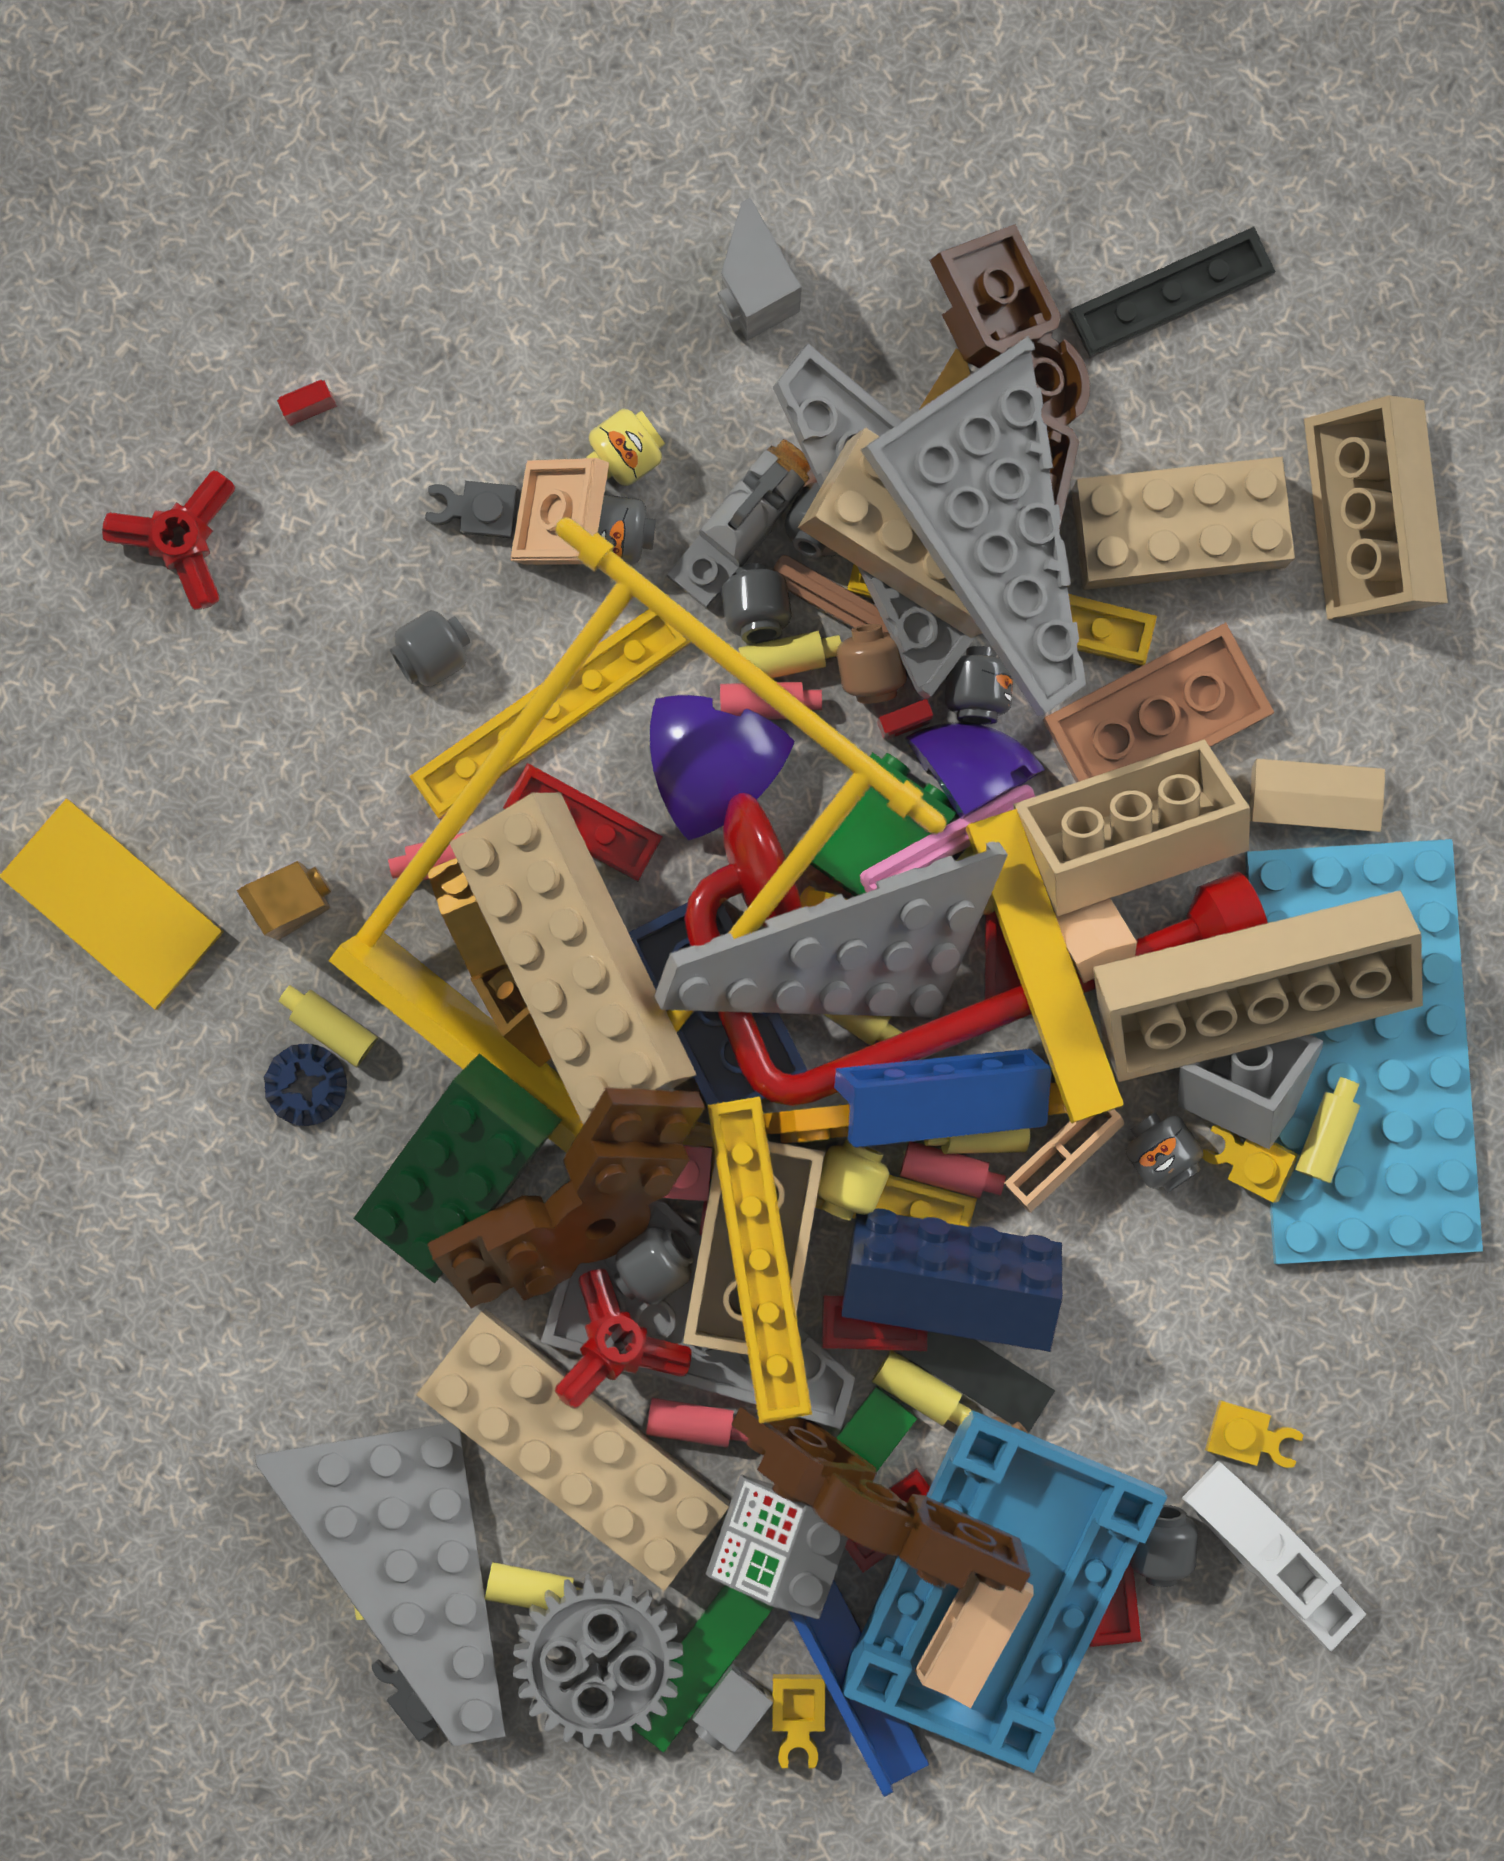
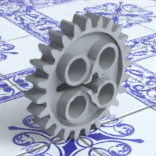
(568, 1625)

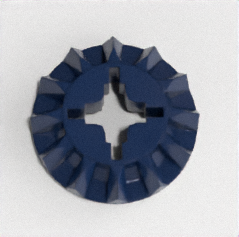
(327, 1095)

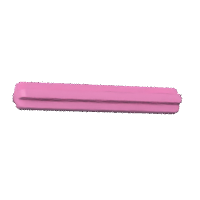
(941, 845)

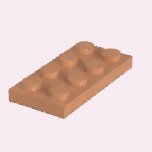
(1161, 706)

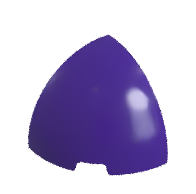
(709, 757)
(973, 762)

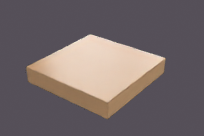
(556, 492)

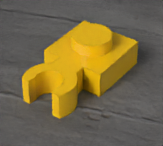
(1254, 1166)
(1244, 1434)
(798, 1710)

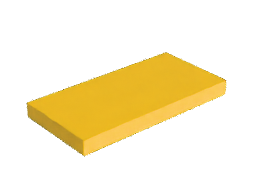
(111, 904)

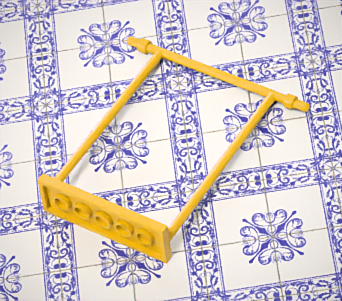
(448, 1017)

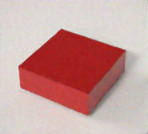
(306, 402)
(905, 719)

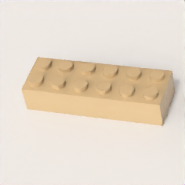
(570, 952)
(1260, 985)
(577, 1458)

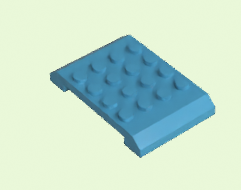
(1077, 1537)

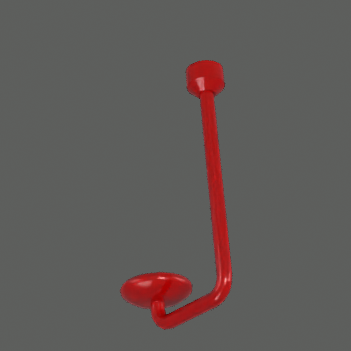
(754, 858)

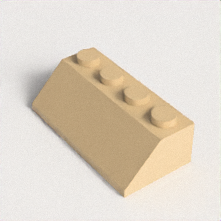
(1375, 508)

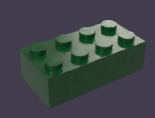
(457, 1163)

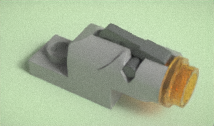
(741, 522)

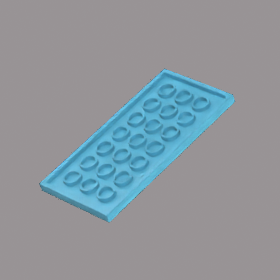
(1411, 1153)

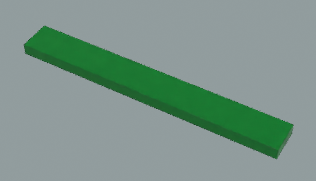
(735, 1616)

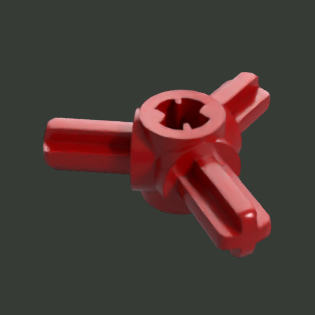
(158, 530)
(604, 1362)

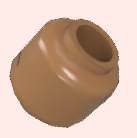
(870, 665)

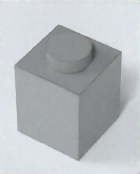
(731, 1709)

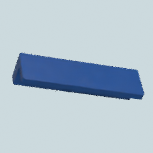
(945, 1097)
(882, 1739)

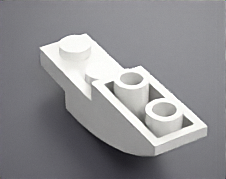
(1274, 1555)

